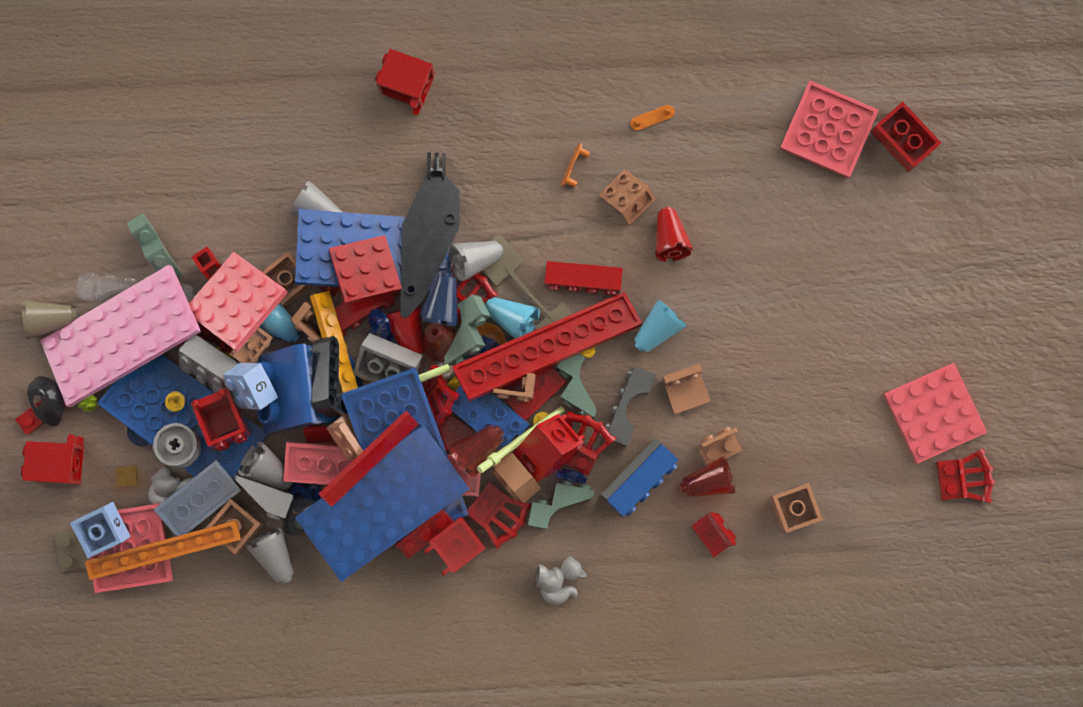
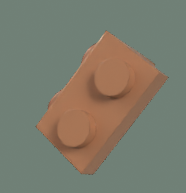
(345, 437)

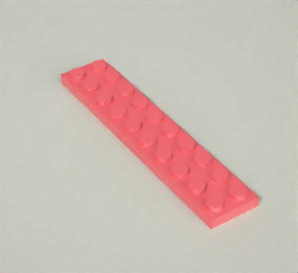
(323, 463)

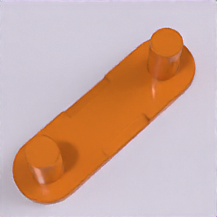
(651, 118)
(578, 150)

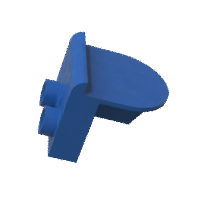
(292, 380)

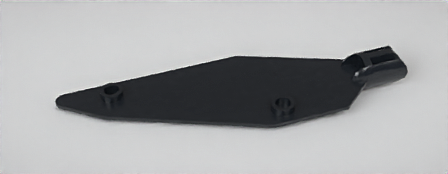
(427, 233)

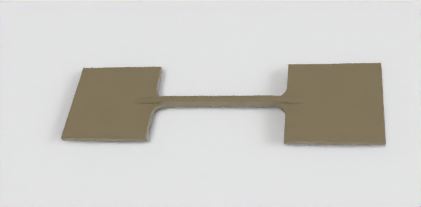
(505, 268)
(71, 554)

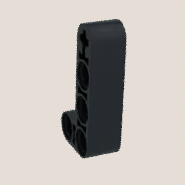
(326, 378)

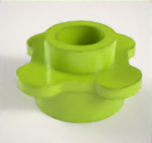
(89, 404)

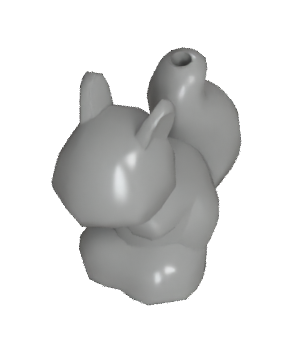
(164, 485)
(551, 581)

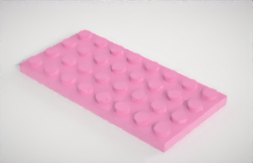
(120, 336)

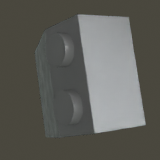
(272, 500)

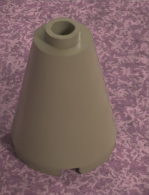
(44, 318)

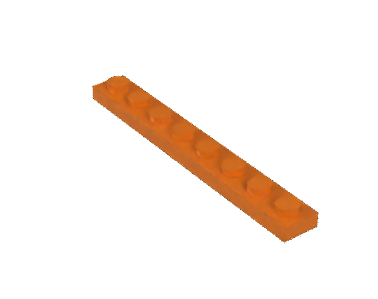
(162, 550)

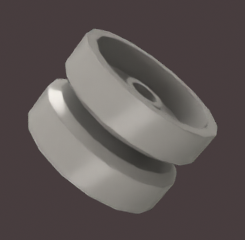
(166, 449)

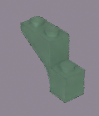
(151, 244)
(468, 340)
(575, 393)
(564, 496)

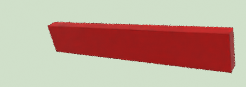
(368, 458)

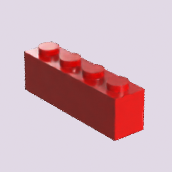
(583, 277)
(354, 313)

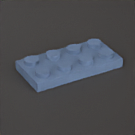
(197, 499)

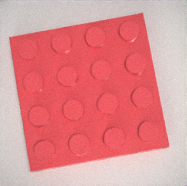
(829, 129)
(236, 301)
(935, 413)
(144, 528)

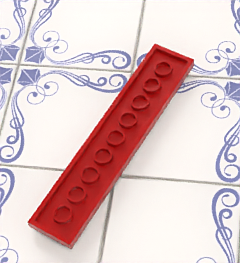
(546, 346)

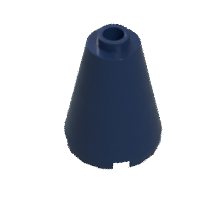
(441, 301)

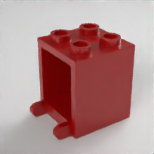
(405, 79)
(218, 416)
(548, 447)
(54, 461)
(456, 545)

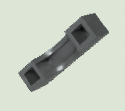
(638, 383)

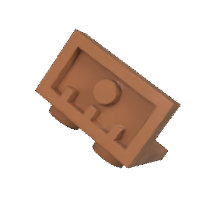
(628, 196)
(303, 323)
(253, 347)
(528, 385)
(686, 389)
(723, 445)

